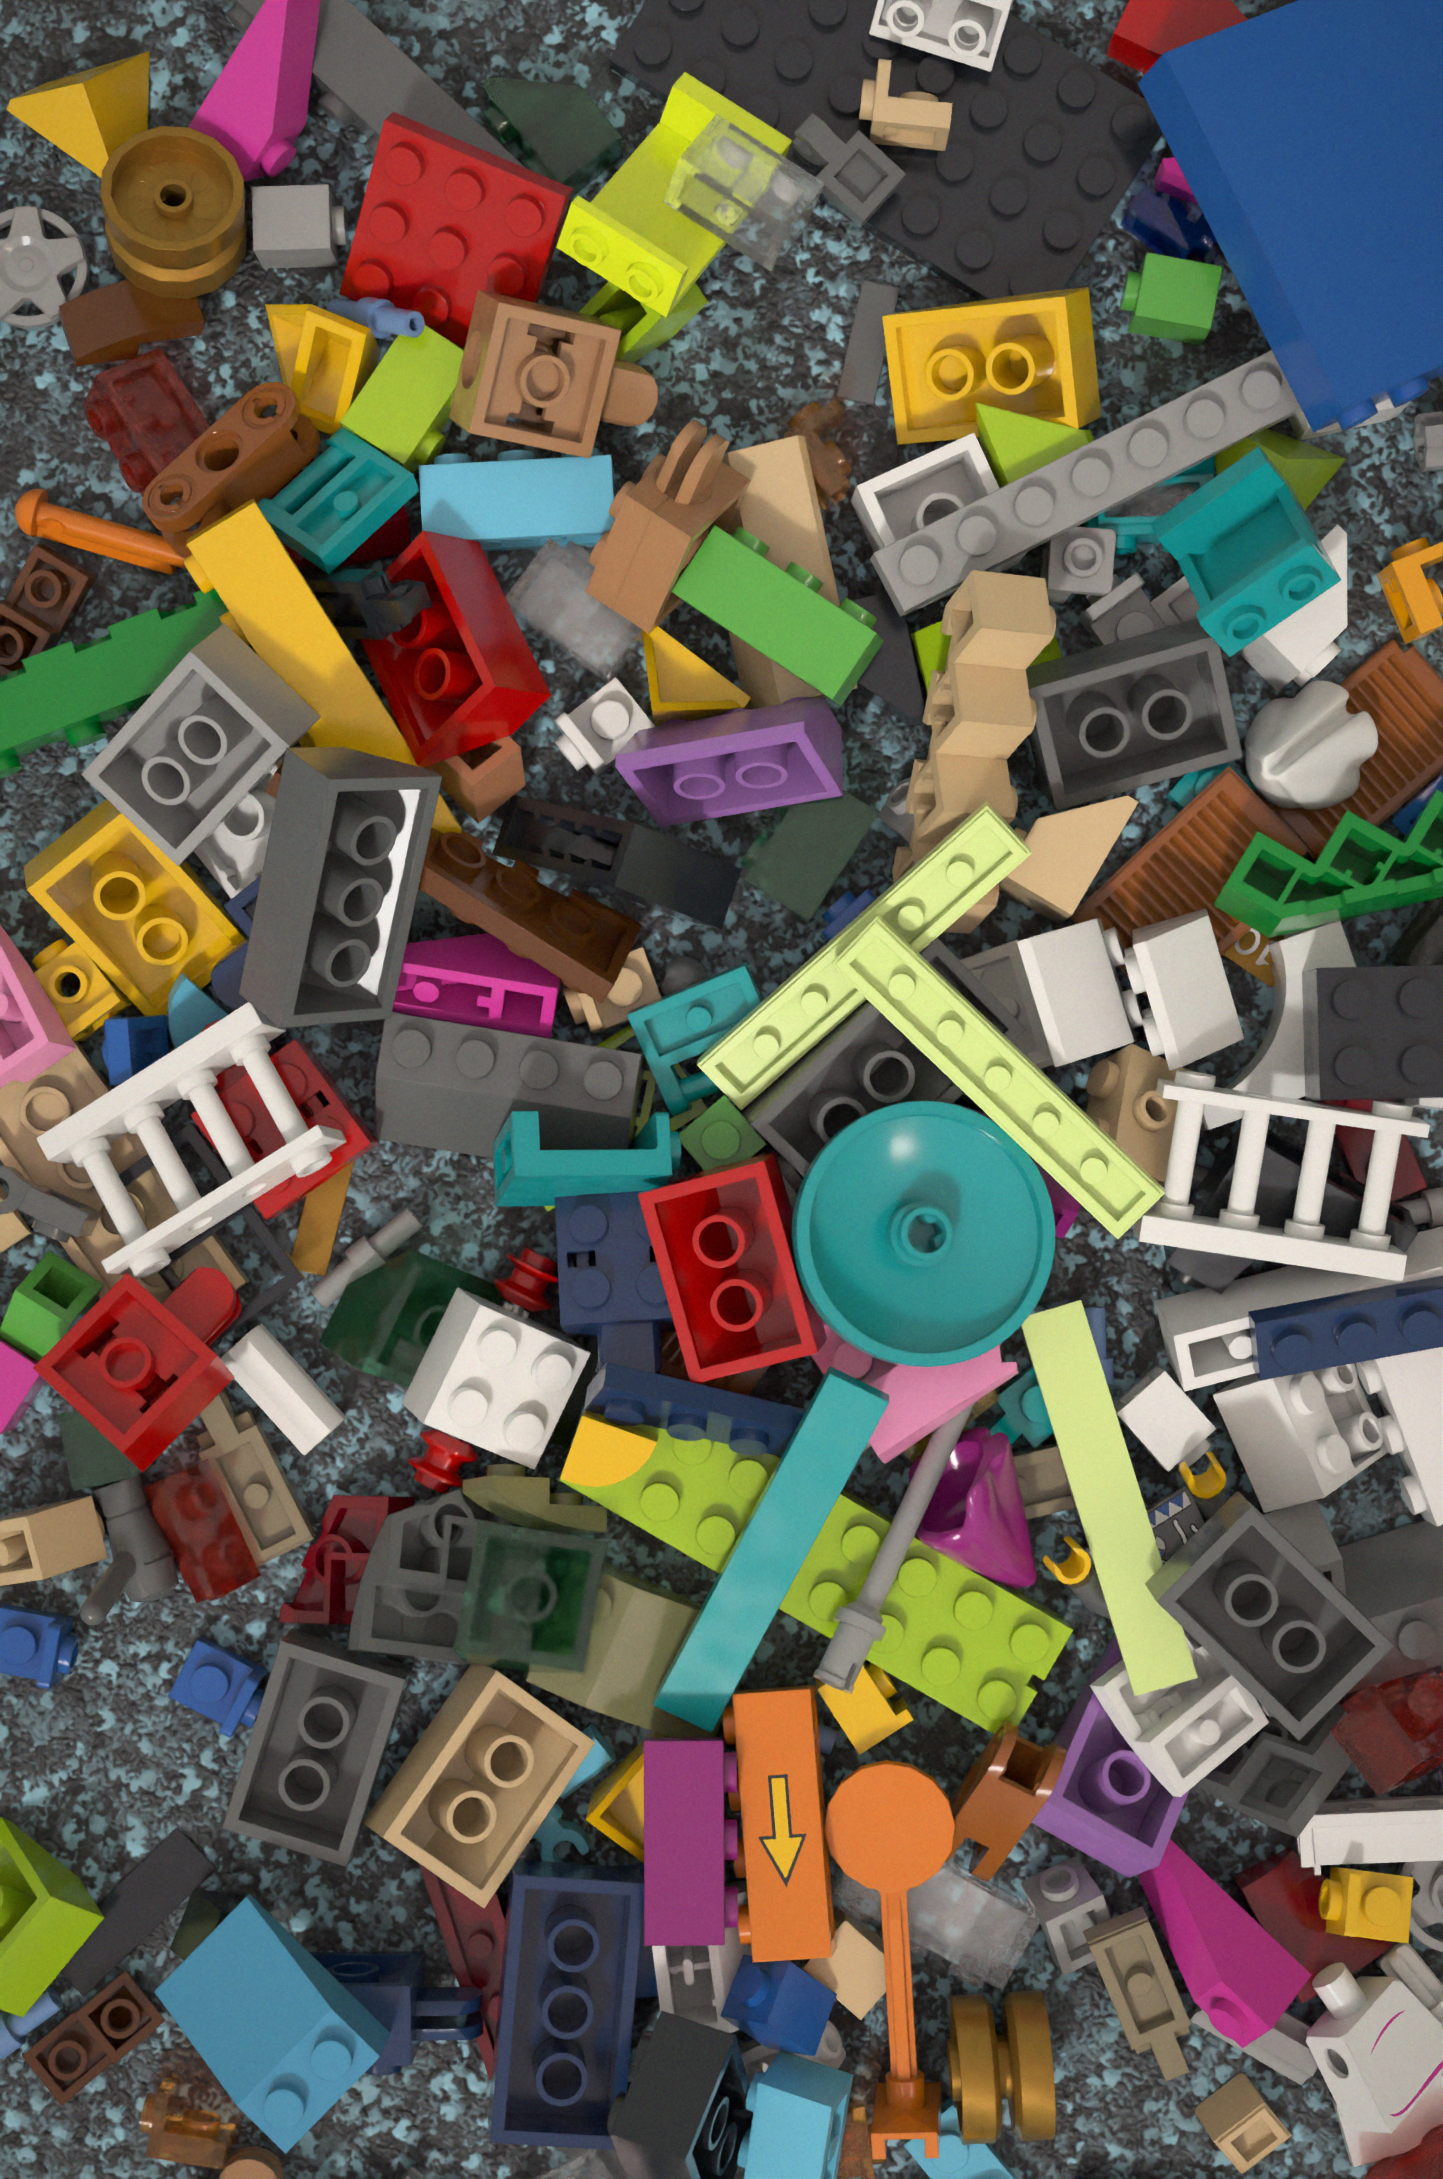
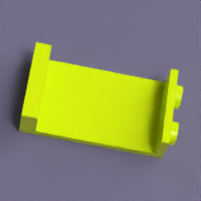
(627, 226)

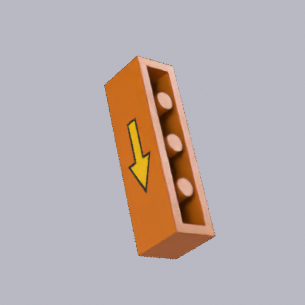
(782, 1824)

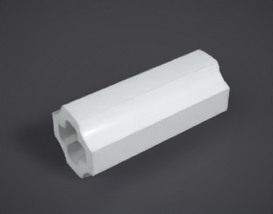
(282, 1389)

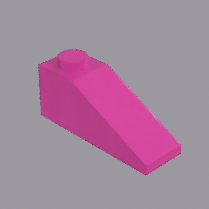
(264, 89)
(478, 985)
(1222, 1952)

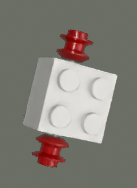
(493, 1376)

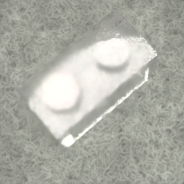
(743, 192)
(555, 604)

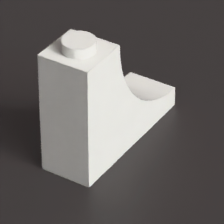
(1280, 1058)

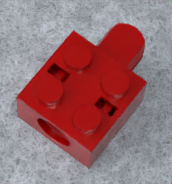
(303, 1078)
(145, 1364)

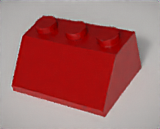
(463, 664)
(731, 1269)

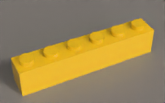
(295, 637)

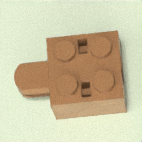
(548, 372)
(663, 526)

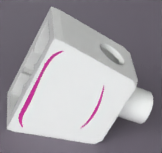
(1374, 2047)

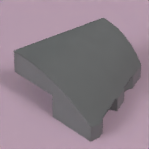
(1282, 1777)

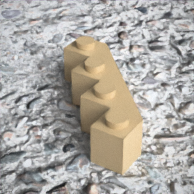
(977, 714)

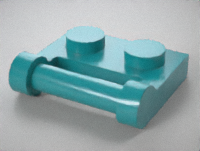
(338, 500)
(688, 1025)

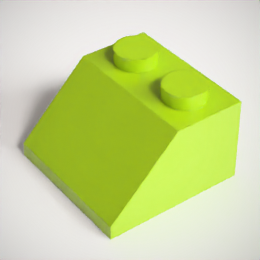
(42, 1918)

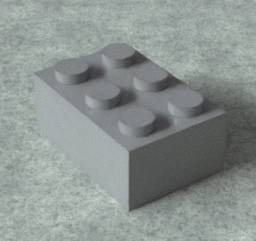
(200, 744)

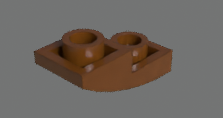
(119, 317)
(40, 606)
(93, 2037)

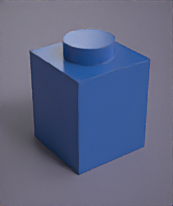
(779, 2005)

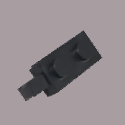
(365, 601)

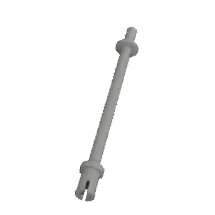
(861, 1620)

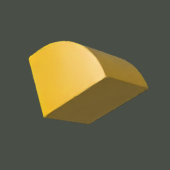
(606, 1452)

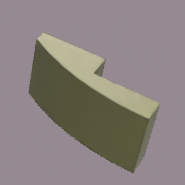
(531, 1504)

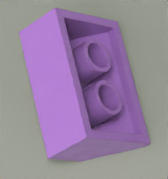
(735, 761)

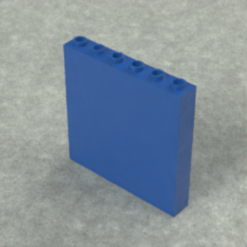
(1323, 187)

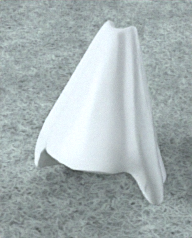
(1309, 748)

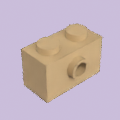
(1130, 1109)

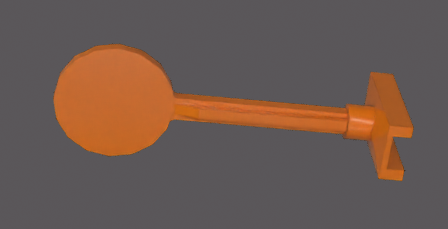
(891, 1834)

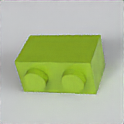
(408, 399)

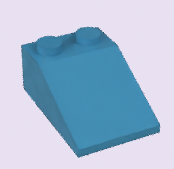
(271, 2022)

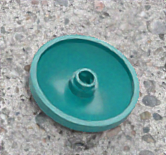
(923, 1234)

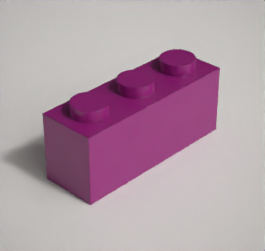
(688, 1841)

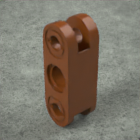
(232, 463)
(1003, 1796)

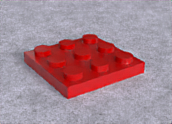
(449, 224)

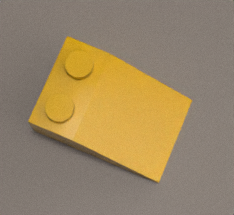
(1002, 352)
(131, 907)

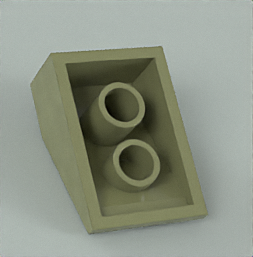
(629, 1653)

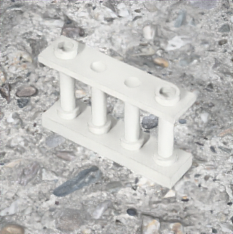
(138, 1107)
(1303, 1237)

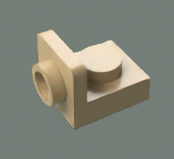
(906, 121)
(631, 990)

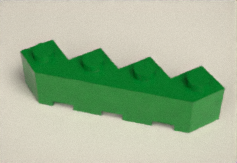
(86, 686)
(1352, 877)

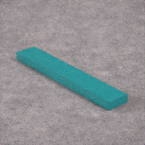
(771, 1548)

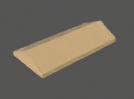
(787, 517)

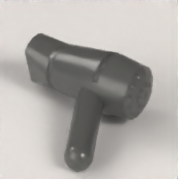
(138, 1549)

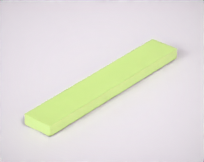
(820, 998)
(998, 1077)
(1106, 1495)

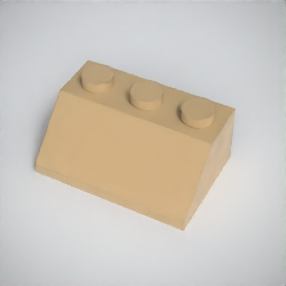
(479, 1782)

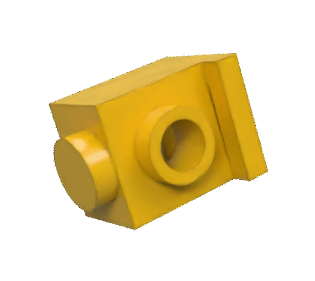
(97, 995)
(867, 1713)

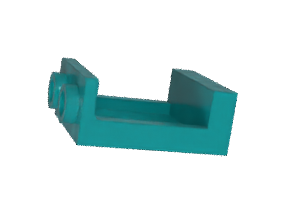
(1246, 551)
(537, 1176)

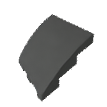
(418, 1580)

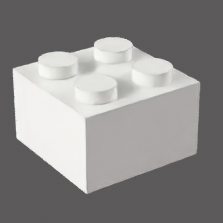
(923, 493)

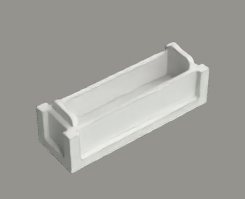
(1373, 1831)

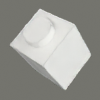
(1164, 1420)

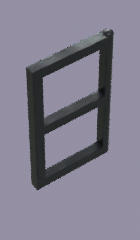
(293, 1274)

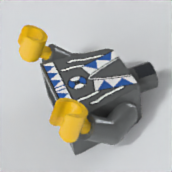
(1173, 1523)

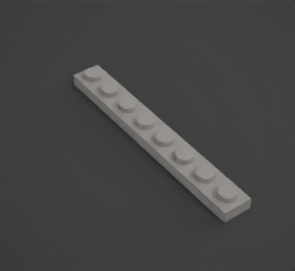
(1085, 483)

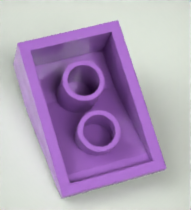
(1105, 1793)

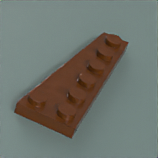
(566, 935)

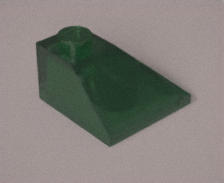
(394, 1312)

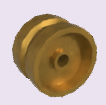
(174, 212)
(1001, 2066)

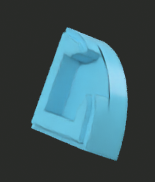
(190, 1010)

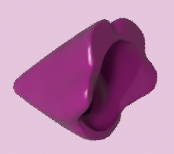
(980, 1511)

